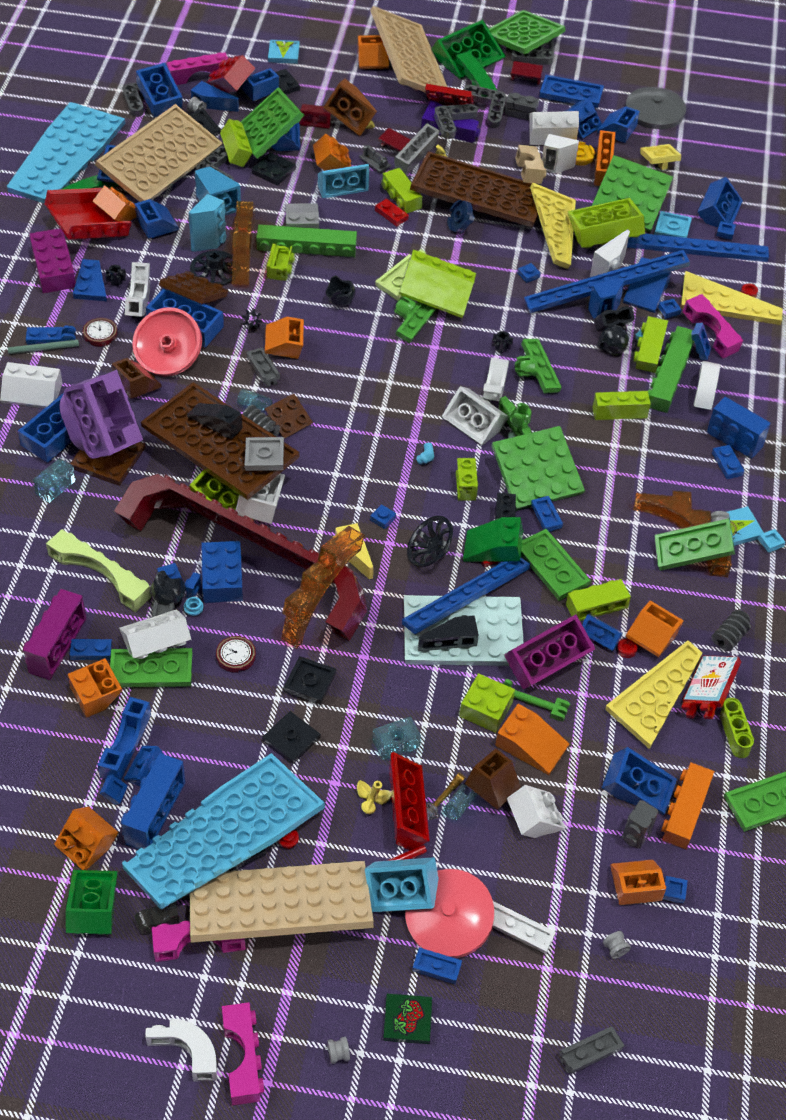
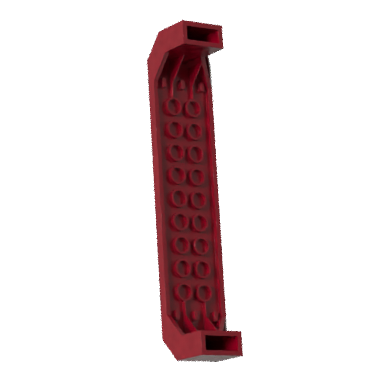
(162, 493)

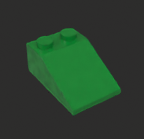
(495, 541)
(91, 902)

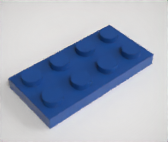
(570, 90)

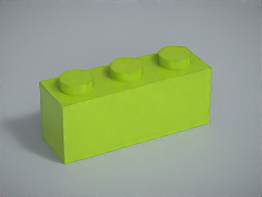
(236, 142)
(398, 187)
(650, 344)
(621, 405)
(598, 599)

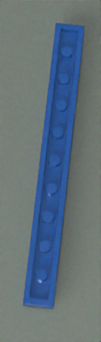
(700, 247)
(583, 287)

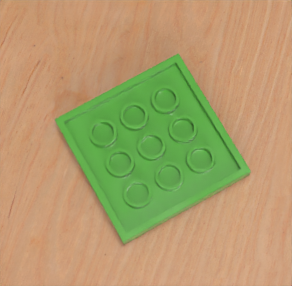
(525, 31)
(270, 121)
(634, 181)
(538, 467)

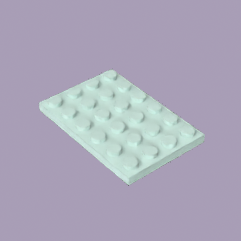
(497, 625)

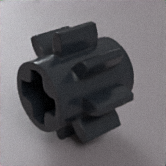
(115, 275)
(246, 318)
(502, 341)

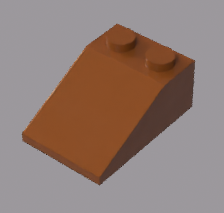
(350, 107)

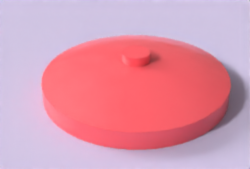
(167, 341)
(459, 919)

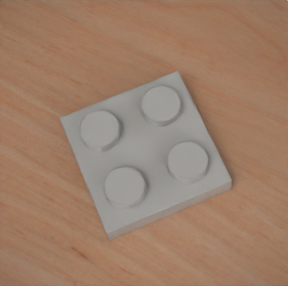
(264, 453)

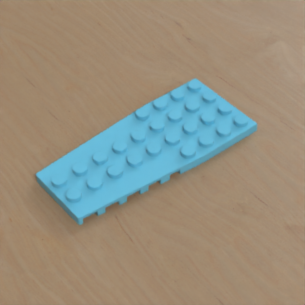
(64, 150)
(224, 831)

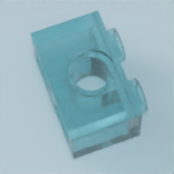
(54, 480)
(404, 730)

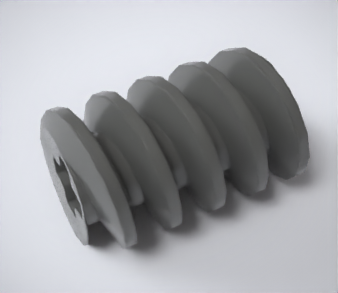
(261, 419)
(732, 630)

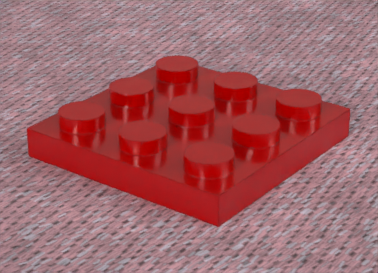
(447, 95)

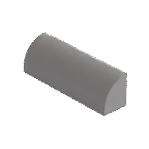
(416, 149)

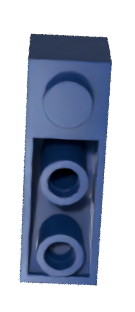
(215, 98)

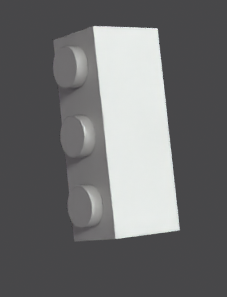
(555, 123)
(30, 385)
(474, 415)
(155, 634)

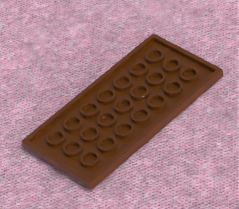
(483, 188)
(209, 449)

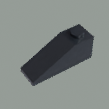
(218, 418)
(454, 633)

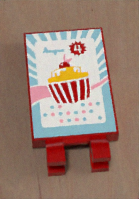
(710, 684)

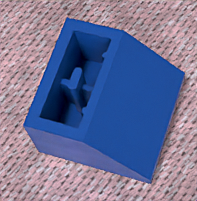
(260, 84)
(588, 118)
(621, 122)
(154, 218)
(605, 296)

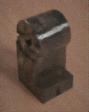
(155, 916)

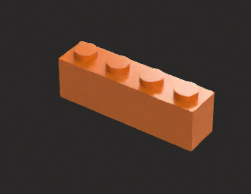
(605, 152)
(687, 806)

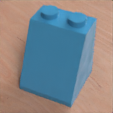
(218, 185)

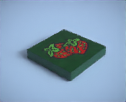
(408, 1018)

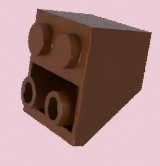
(135, 378)
(494, 779)

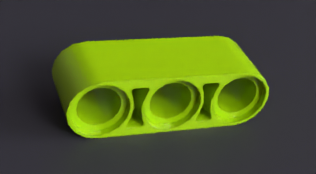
(735, 736)

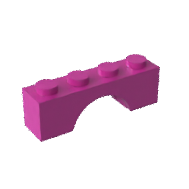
(183, 69)
(702, 311)
(171, 939)
(244, 1081)

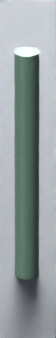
(44, 346)

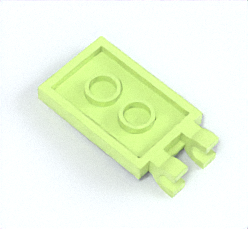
(392, 279)

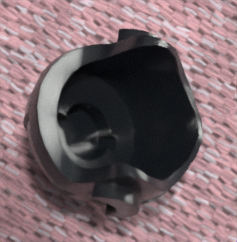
(340, 291)
(613, 340)
(167, 590)

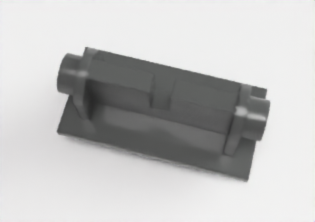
(374, 159)

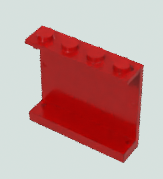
(81, 216)

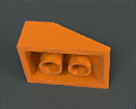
(531, 739)

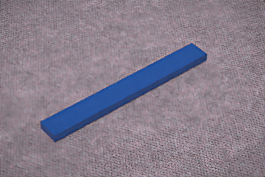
(464, 595)

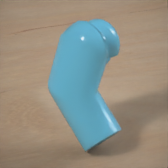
(427, 455)

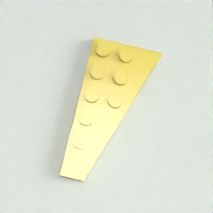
(556, 225)
(729, 301)
(651, 698)

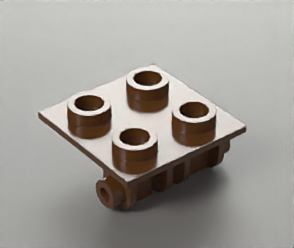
(289, 415)

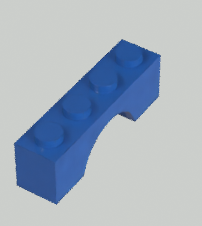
(133, 723)

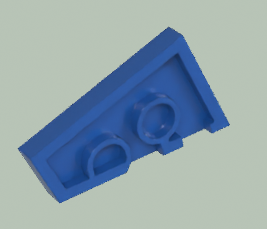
(90, 282)

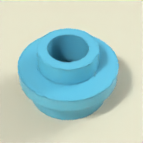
(193, 602)

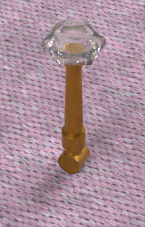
(432, 811)

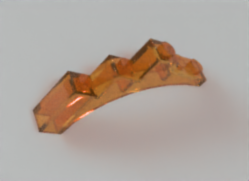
(242, 242)
(679, 511)
(315, 581)

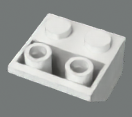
(559, 153)
(535, 812)

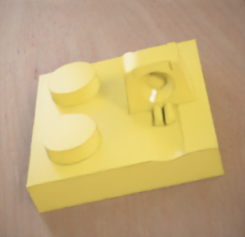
(660, 155)

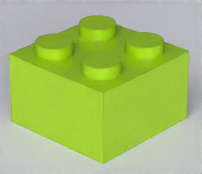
(487, 703)

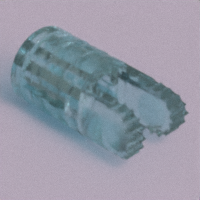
(249, 398)
(459, 803)

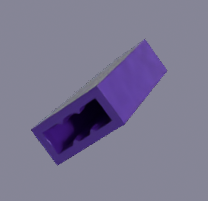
(466, 129)

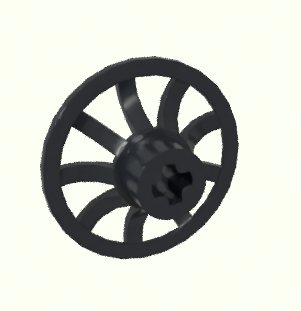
(214, 262)
(434, 545)

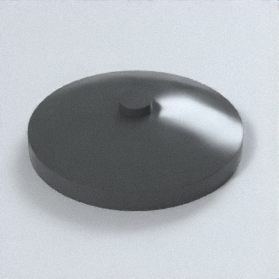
(657, 107)

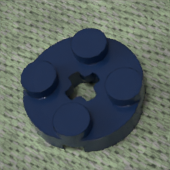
(461, 216)

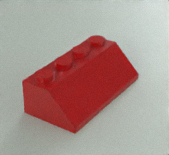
(408, 802)

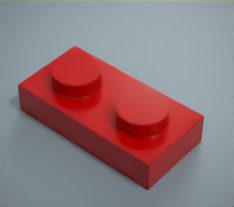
(391, 212)

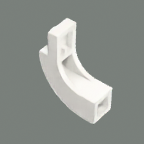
(139, 291)
(496, 379)
(707, 385)
(193, 1040)

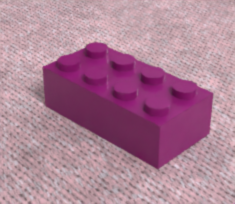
(52, 260)
(54, 634)
(549, 651)

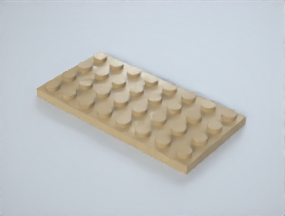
(408, 50)
(158, 154)
(281, 902)

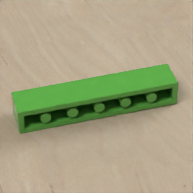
(307, 240)
(671, 370)

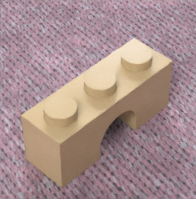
(531, 163)

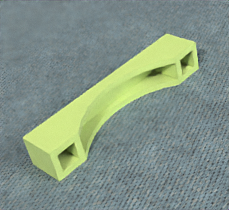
(69, 550)

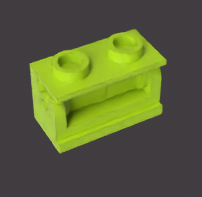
(280, 262)
(466, 479)

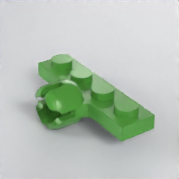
(415, 317)
(538, 365)
(518, 418)

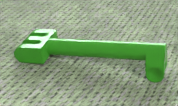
(558, 709)

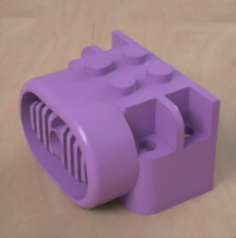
(99, 416)

